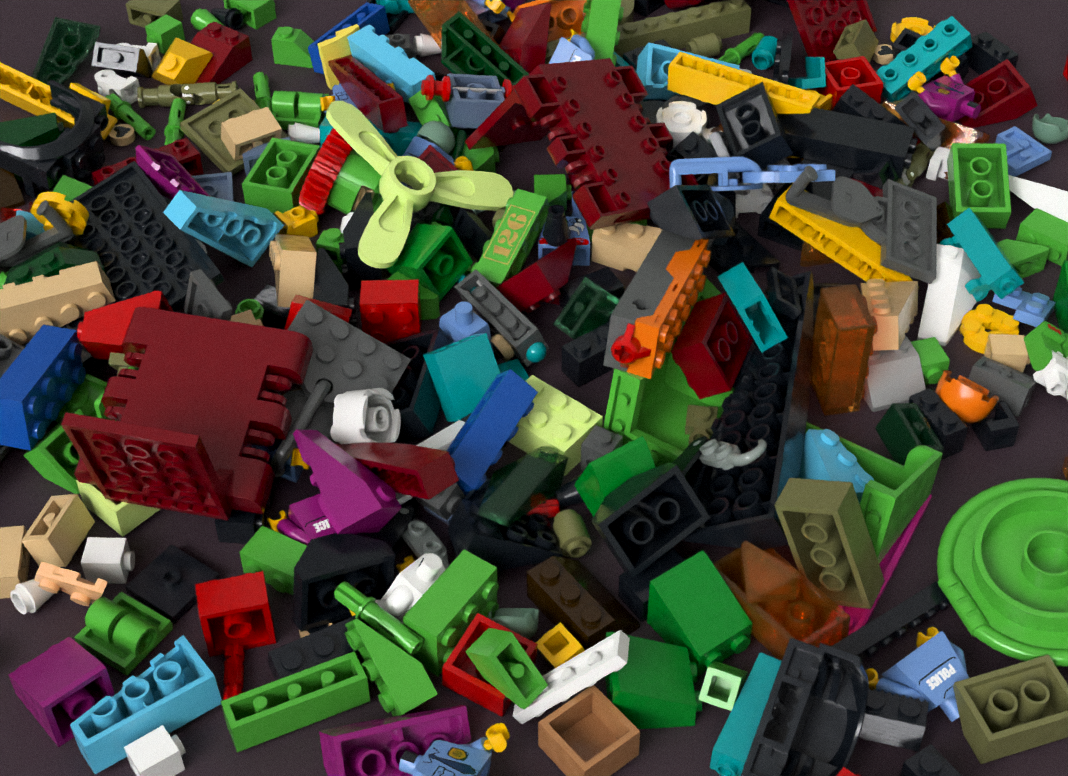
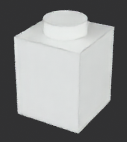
(107, 559)
(156, 754)

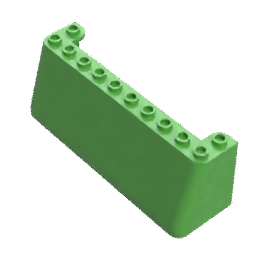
(659, 412)

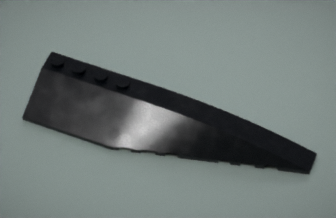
(768, 405)

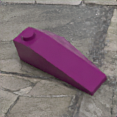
(166, 172)
(350, 493)
(378, 744)

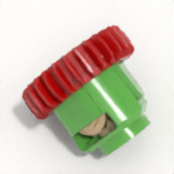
(339, 179)

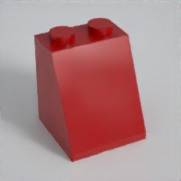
(106, 326)

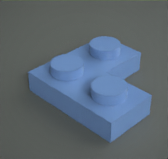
(1022, 151)
(1029, 307)

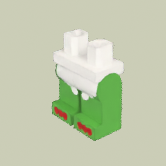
(1049, 357)

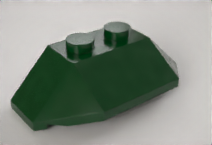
(471, 52)
(50, 262)

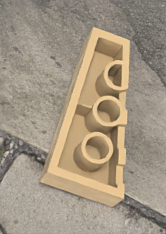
(623, 245)
(293, 266)
(52, 300)
(894, 309)

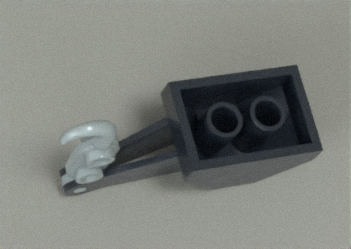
(661, 505)
(360, 560)

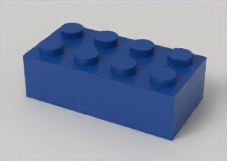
(39, 385)

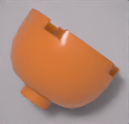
(965, 397)

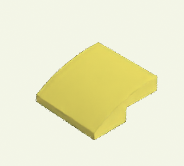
(333, 49)

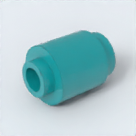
(765, 53)

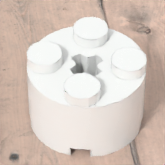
(365, 417)

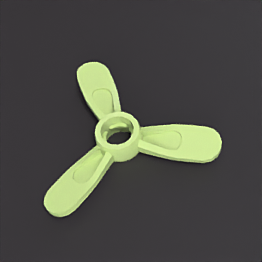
(391, 222)

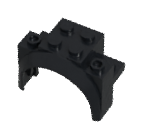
(72, 154)
(810, 723)

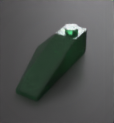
(65, 49)
(523, 485)

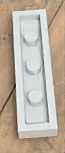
(578, 673)

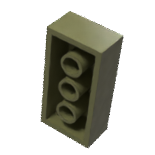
(830, 540)

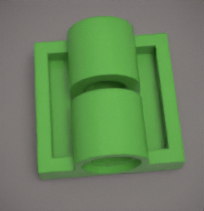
(297, 107)
(122, 631)

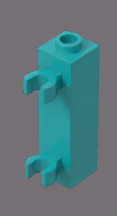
(986, 255)
(741, 726)

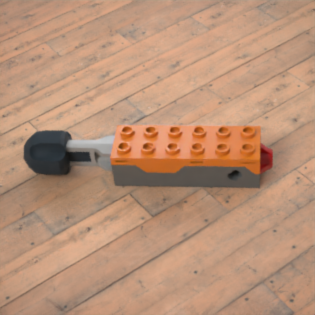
(659, 300)

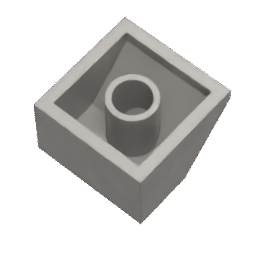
(893, 377)

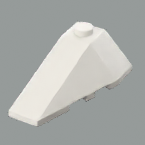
(1041, 196)
(946, 296)

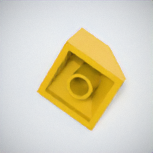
(181, 63)

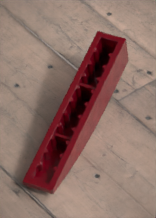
(370, 94)
(406, 467)

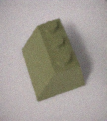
(1013, 708)

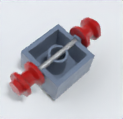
(467, 97)

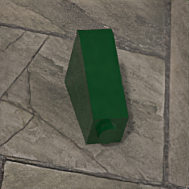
(31, 130)

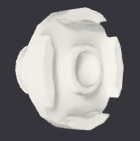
(682, 119)

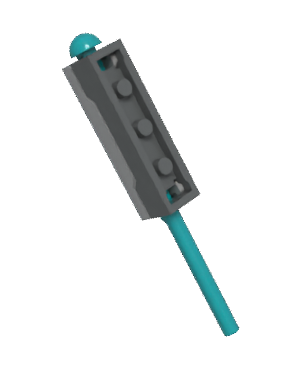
(502, 317)

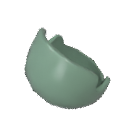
(1050, 129)
(438, 134)
(520, 620)

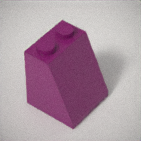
(61, 687)

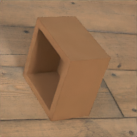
(589, 736)

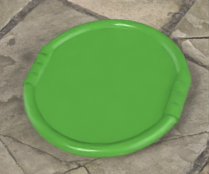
(1009, 568)

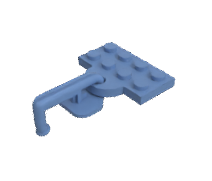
(750, 172)

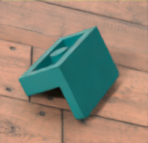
(814, 77)

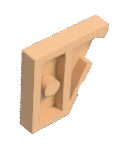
(70, 582)

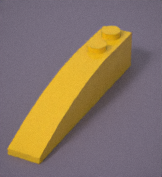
(717, 83)
(36, 97)
(839, 242)

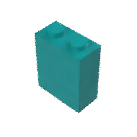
(752, 307)
(462, 374)

